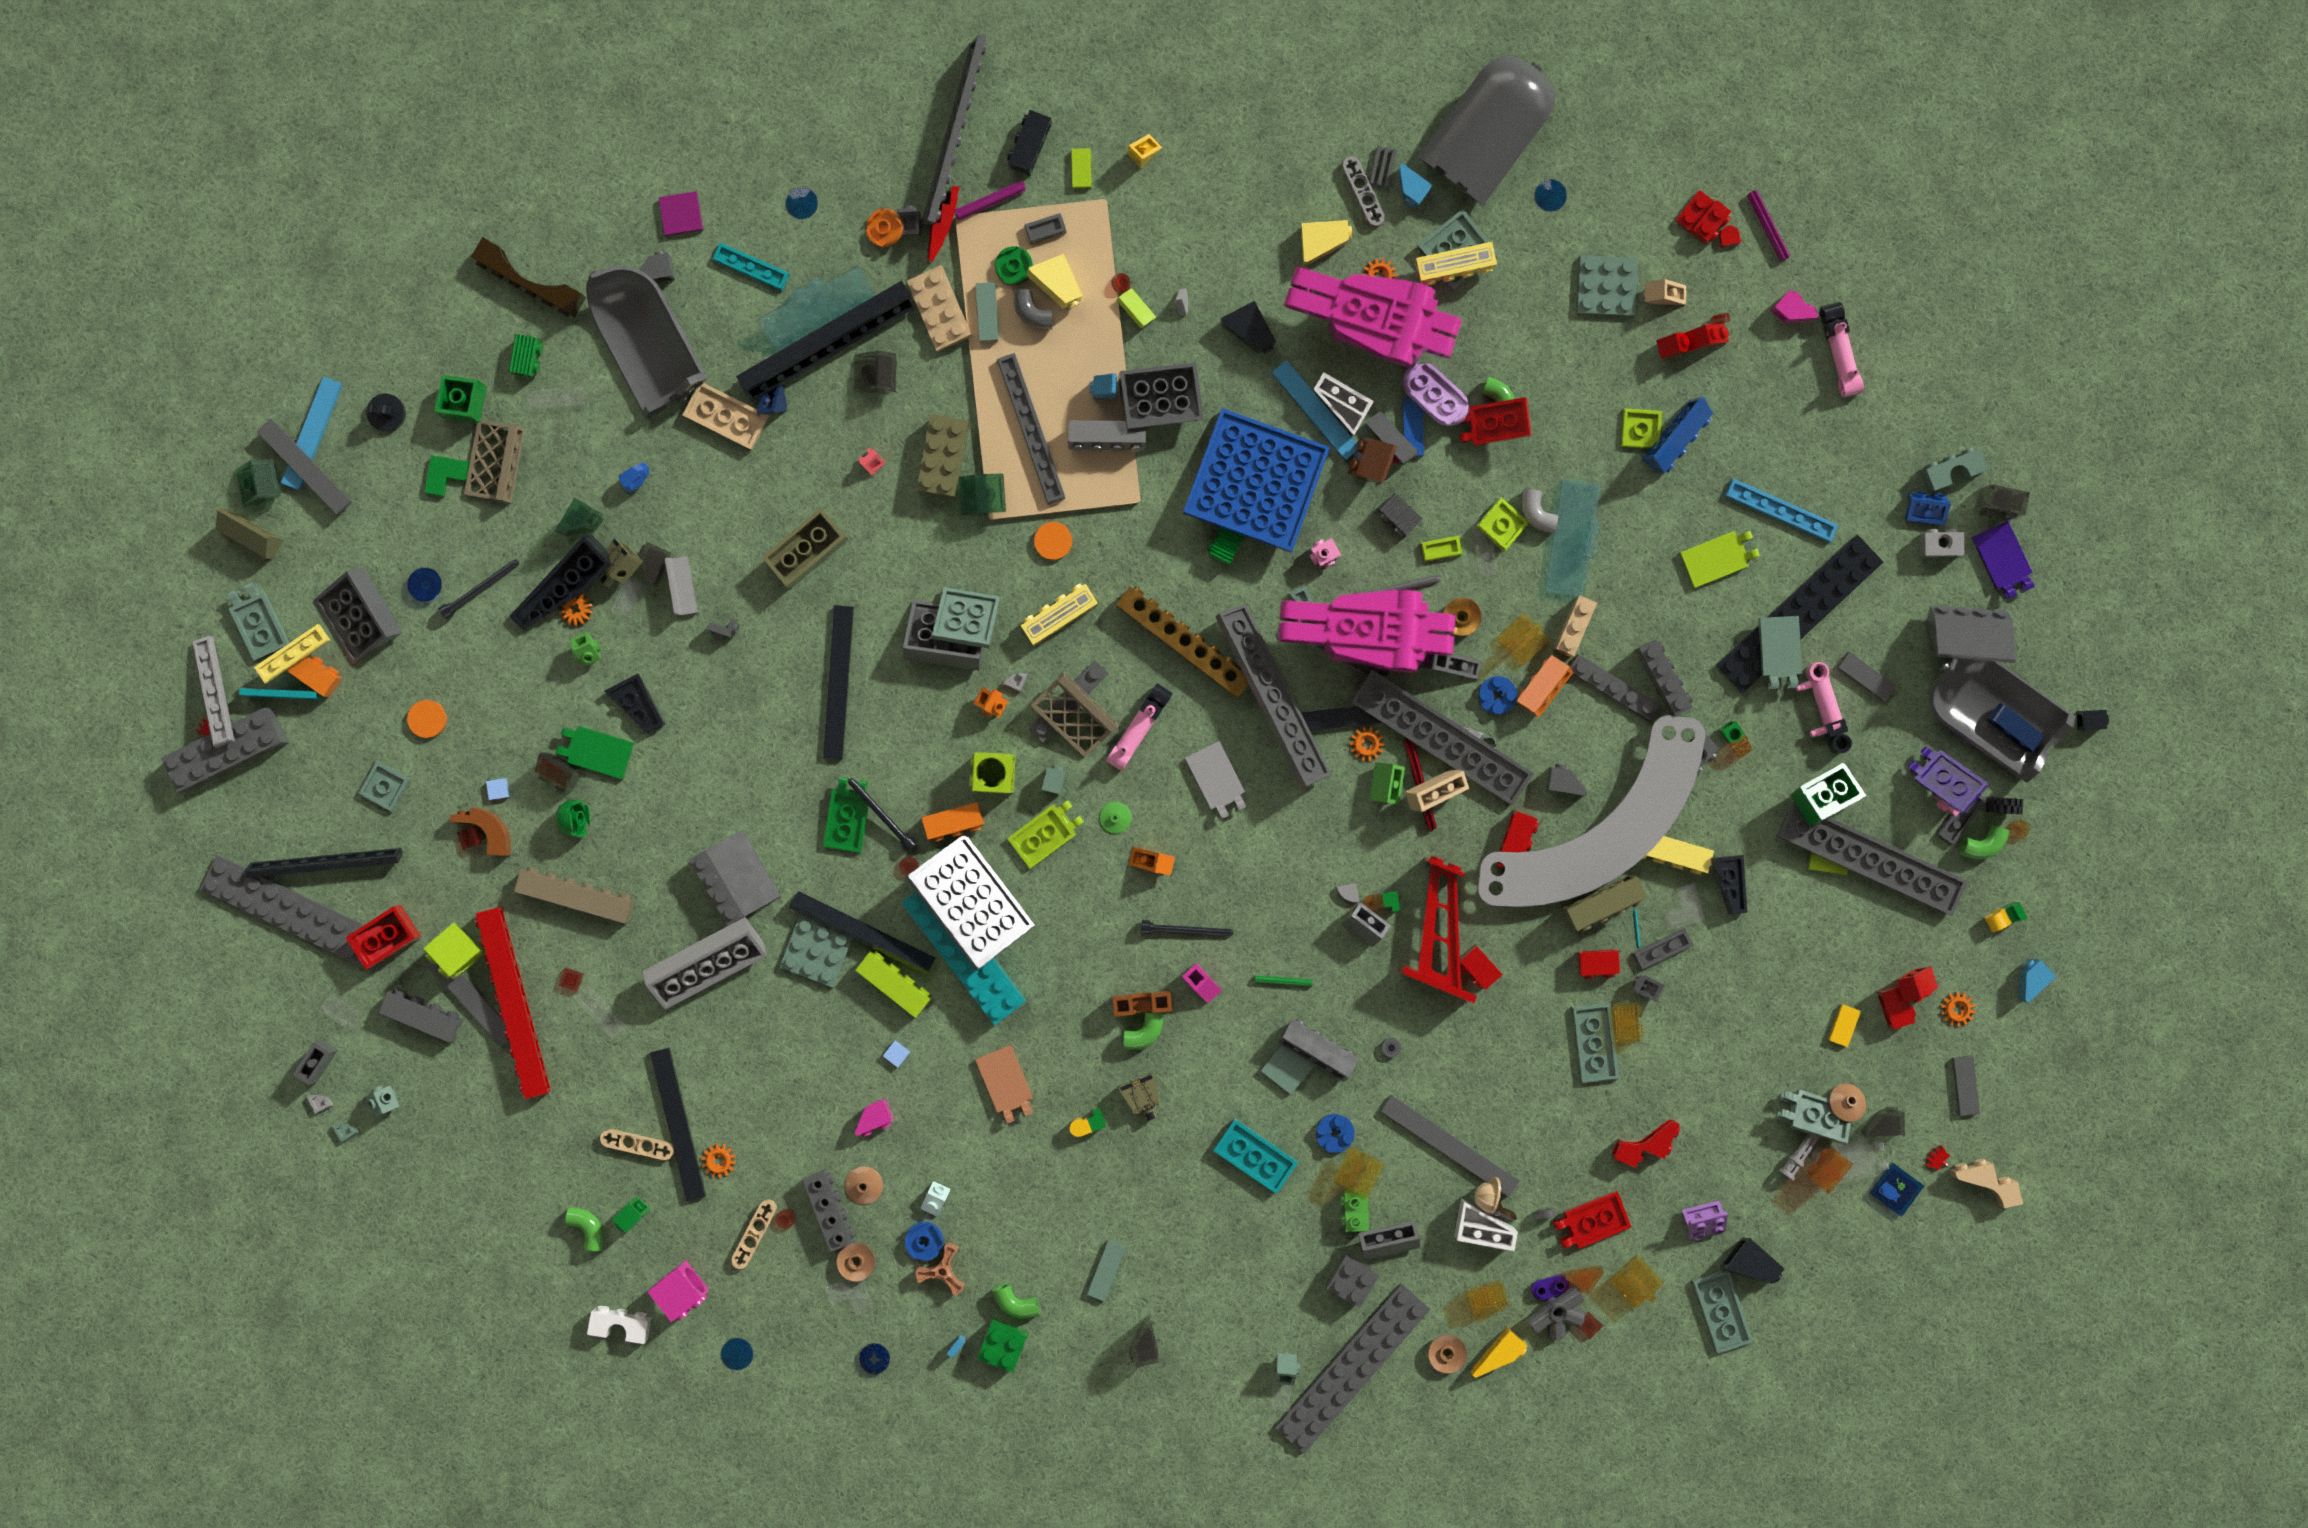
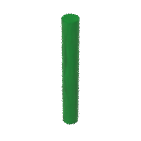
(1283, 981)

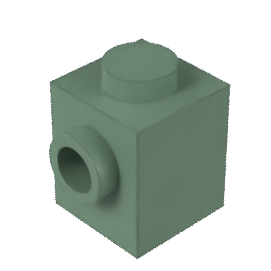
(1054, 779)
(1286, 1369)

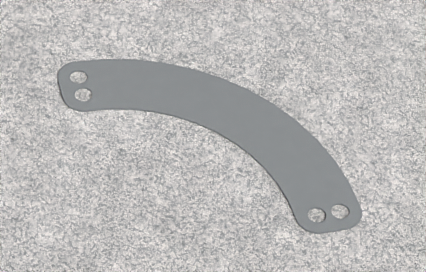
(1614, 843)

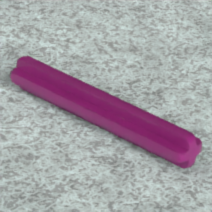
(990, 200)
(1768, 225)

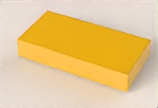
(1844, 1025)

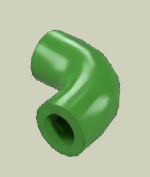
(1496, 390)
(1985, 848)
(1147, 1034)
(589, 1225)
(1012, 1305)

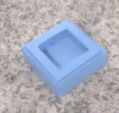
(497, 789)
(896, 1053)

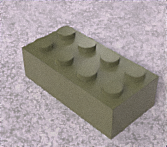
(943, 456)
(805, 548)
(1604, 902)

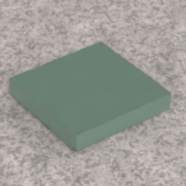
(384, 786)
(1287, 1069)

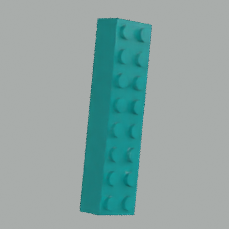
(987, 985)

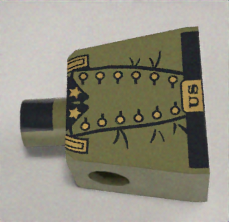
(623, 562)
(1142, 1095)

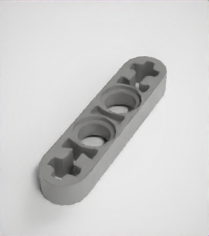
(1362, 192)

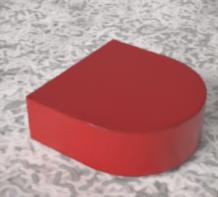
(1729, 236)

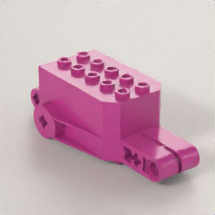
(1376, 314)
(1371, 628)

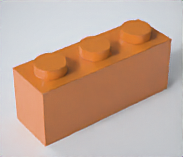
(316, 675)
(1544, 686)
(953, 821)

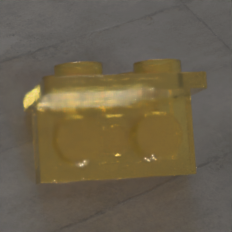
(1523, 639)
(1359, 1171)
(1637, 1282)

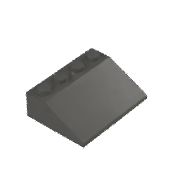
(1160, 395)
(357, 615)
(1971, 633)
(921, 647)
(735, 878)

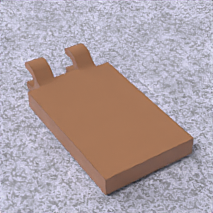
(1005, 1082)

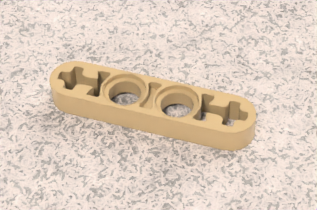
(637, 1144)
(753, 1233)

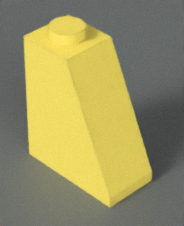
(1323, 238)
(1056, 281)

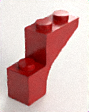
(1695, 339)
(1656, 1143)

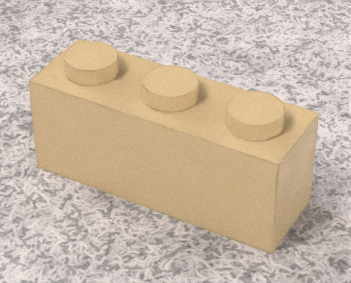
(1575, 626)
(1436, 790)

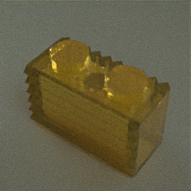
(1626, 1022)
(1486, 1298)

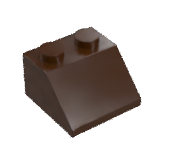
(1371, 460)

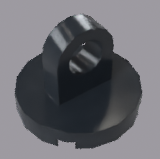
(386, 412)

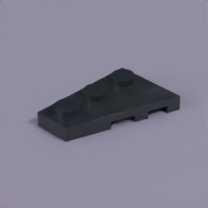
(637, 702)
(1731, 880)

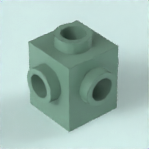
(382, 1100)

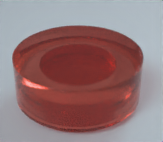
(1121, 283)
(1720, 318)
(908, 865)
(785, 1218)

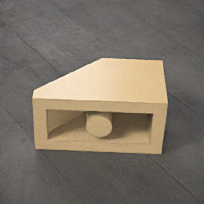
(1665, 292)

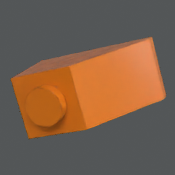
(1151, 861)

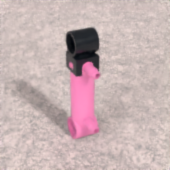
(1836, 331)
(1833, 724)
(1139, 727)

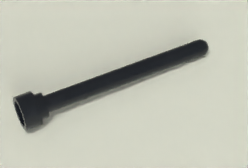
(448, 610)
(906, 841)
(1148, 928)

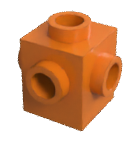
(990, 702)

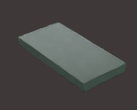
(1595, 1043)
(1722, 1311)

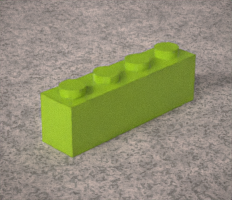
(893, 983)

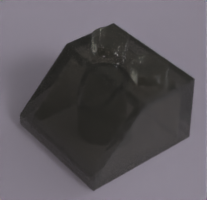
(875, 372)
(557, 771)
(1144, 1345)

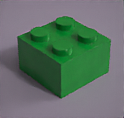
(460, 399)
(1002, 1345)

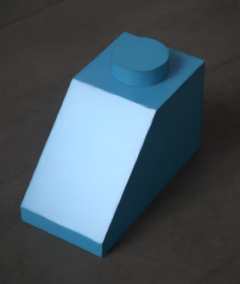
(1412, 186)
(1104, 386)
(2033, 979)

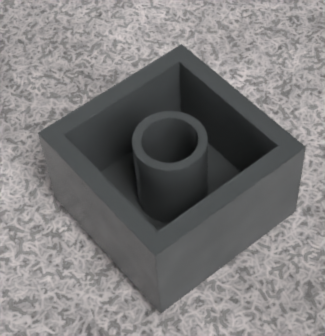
(1352, 1279)

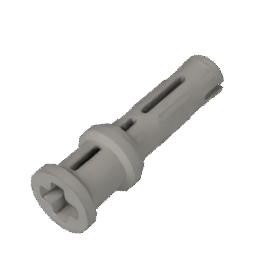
(1796, 1160)

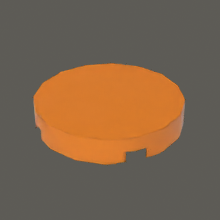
(884, 227)
(1053, 541)
(427, 719)

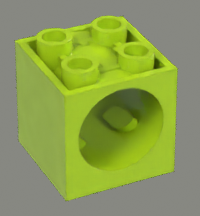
(1005, 760)
(453, 951)

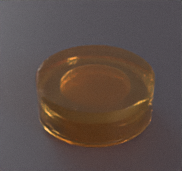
(2019, 829)

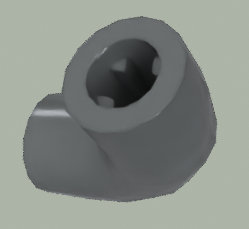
(1029, 313)

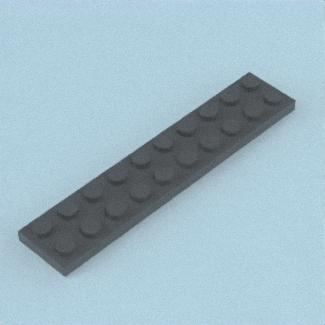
(956, 123)
(1273, 695)
(1442, 737)
(1874, 860)
(282, 908)
(1352, 1368)

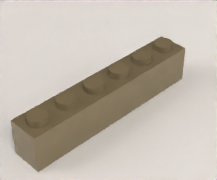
(574, 895)

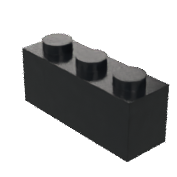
(1029, 142)

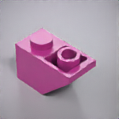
(1793, 309)
(1201, 982)
(874, 1116)

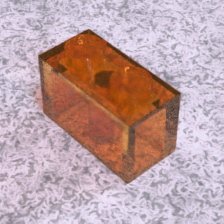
(1829, 1169)

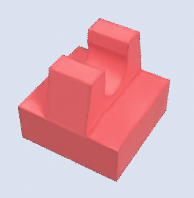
(872, 461)

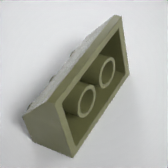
(247, 534)

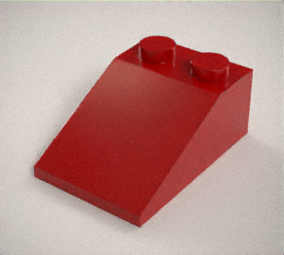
(383, 936)

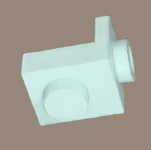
(935, 1199)

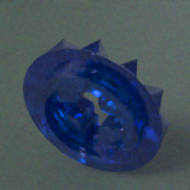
(880, 1352)

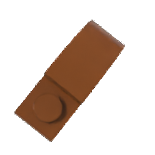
(495, 829)

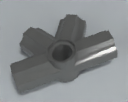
(1564, 1314)

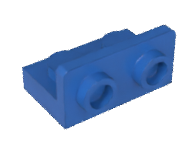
(1927, 508)

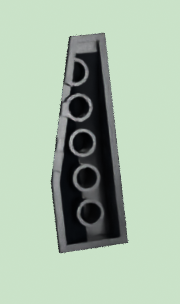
(564, 582)

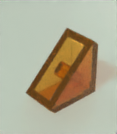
(1584, 1277)

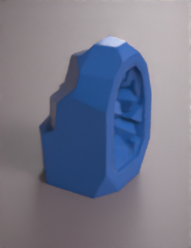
(634, 477)

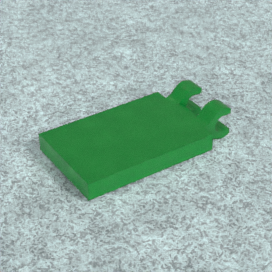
(597, 751)
(846, 818)

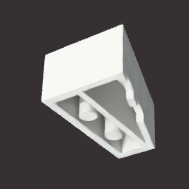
(1344, 401)
(1483, 1229)

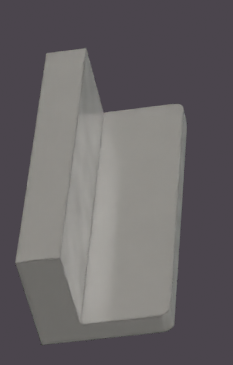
(681, 586)

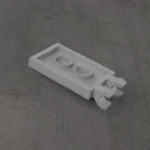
(1216, 778)

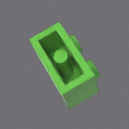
(1387, 783)
(1355, 1211)

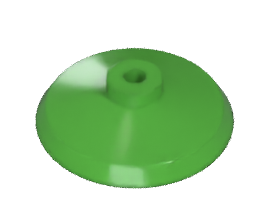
(1115, 817)

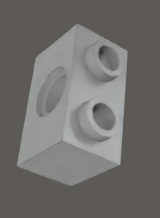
(1953, 543)

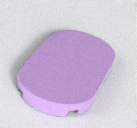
(1435, 394)

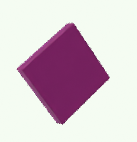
(681, 213)

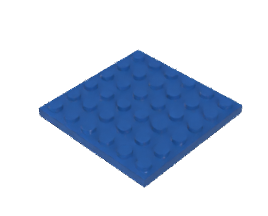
(1256, 480)

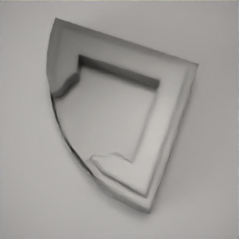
(1182, 302)
(1016, 681)
(1349, 892)
(319, 1102)

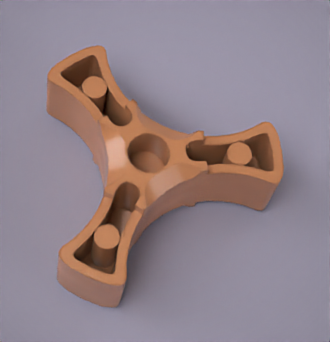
(943, 1270)

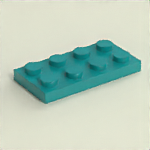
(1255, 1156)

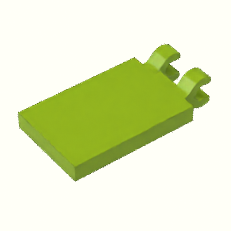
(1717, 558)
(1044, 834)

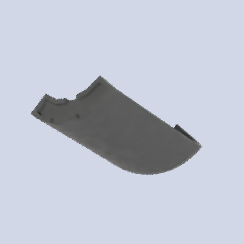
(1491, 126)
(643, 337)
(1970, 692)

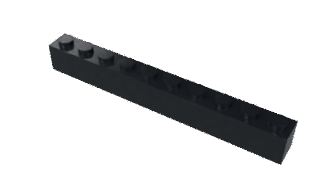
(826, 341)

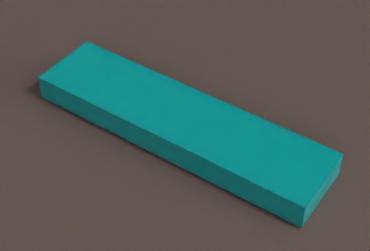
(751, 266)
(279, 694)

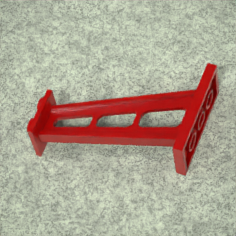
(1452, 981)

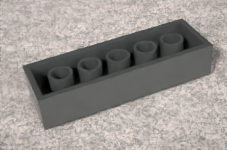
(203, 762)

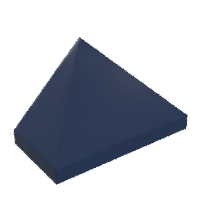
(773, 402)

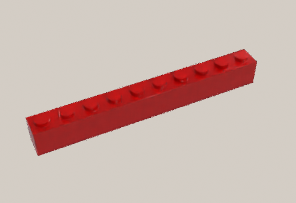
(513, 1002)

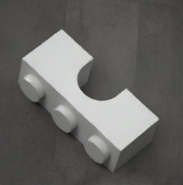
(636, 1325)

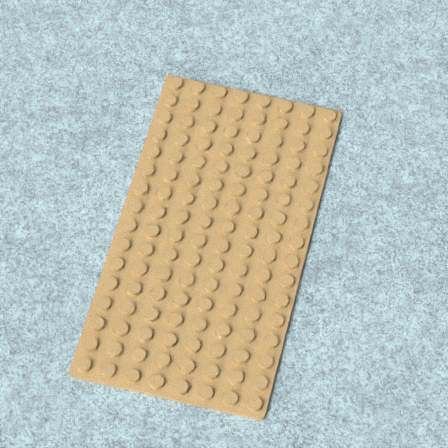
(1052, 361)

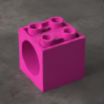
(679, 1292)

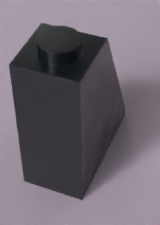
(1250, 328)
(1752, 1262)

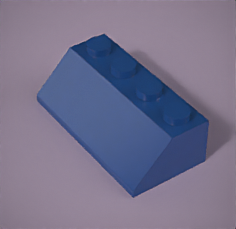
(1678, 435)

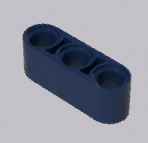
(2015, 728)

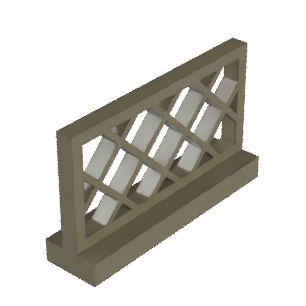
(509, 461)
(1086, 702)

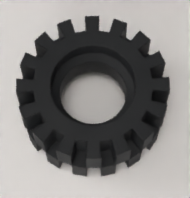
(2004, 805)

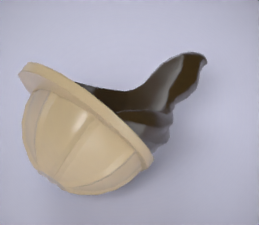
(1488, 1200)

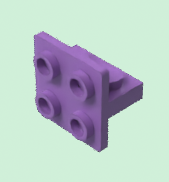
(1705, 1220)

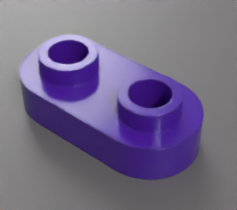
(1550, 1287)

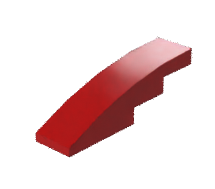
(939, 230)

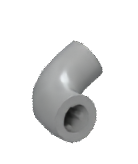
(1534, 514)

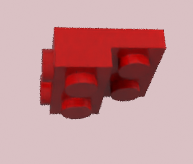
(1704, 217)

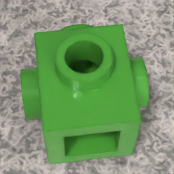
(585, 649)

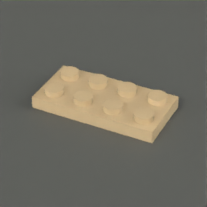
(939, 308)
(725, 415)

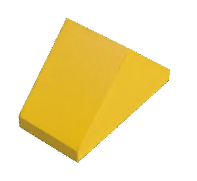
(1143, 150)

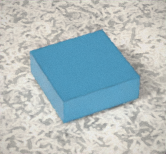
(955, 1347)

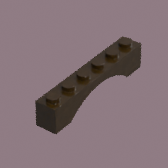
(562, 296)

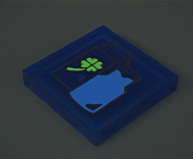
(1896, 1189)

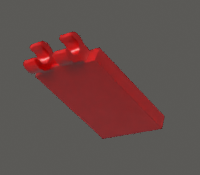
(1498, 422)
(1593, 1220)

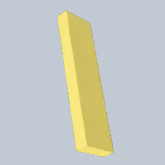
(292, 654)

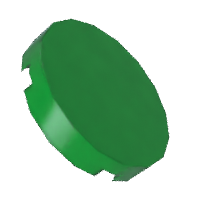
(1013, 265)

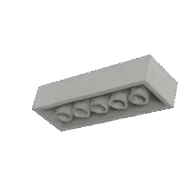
(704, 963)

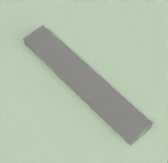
(213, 691)

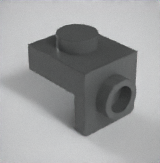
(911, 221)
(719, 631)
(1648, 987)

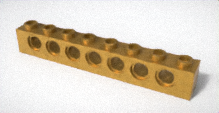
(1126, 604)

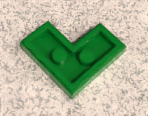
(440, 470)

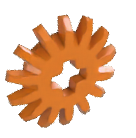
(1380, 266)
(578, 616)
(1371, 737)
(1961, 1001)
(711, 1158)

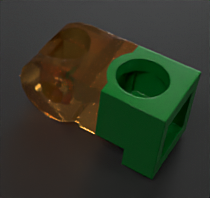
(1735, 739)
(1382, 900)

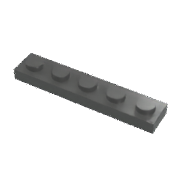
(1087, 681)
(1614, 687)

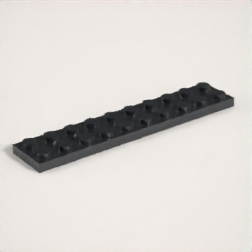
(1809, 602)

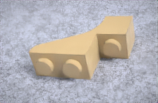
(1984, 1174)

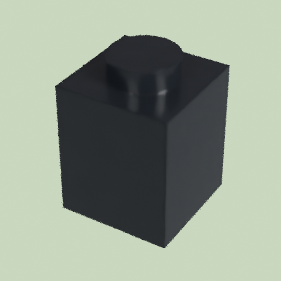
(2092, 720)

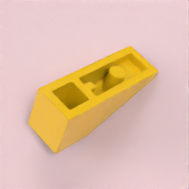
(1502, 1352)

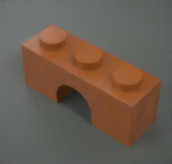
(1142, 1002)

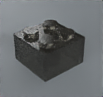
(2001, 502)

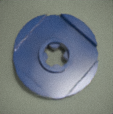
(1497, 684)
(1340, 1123)
(919, 1250)

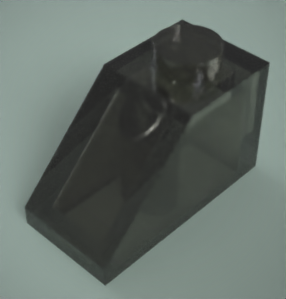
(653, 562)
(1886, 1123)

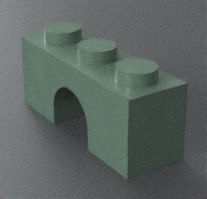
(1970, 464)

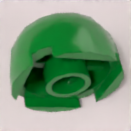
(572, 818)

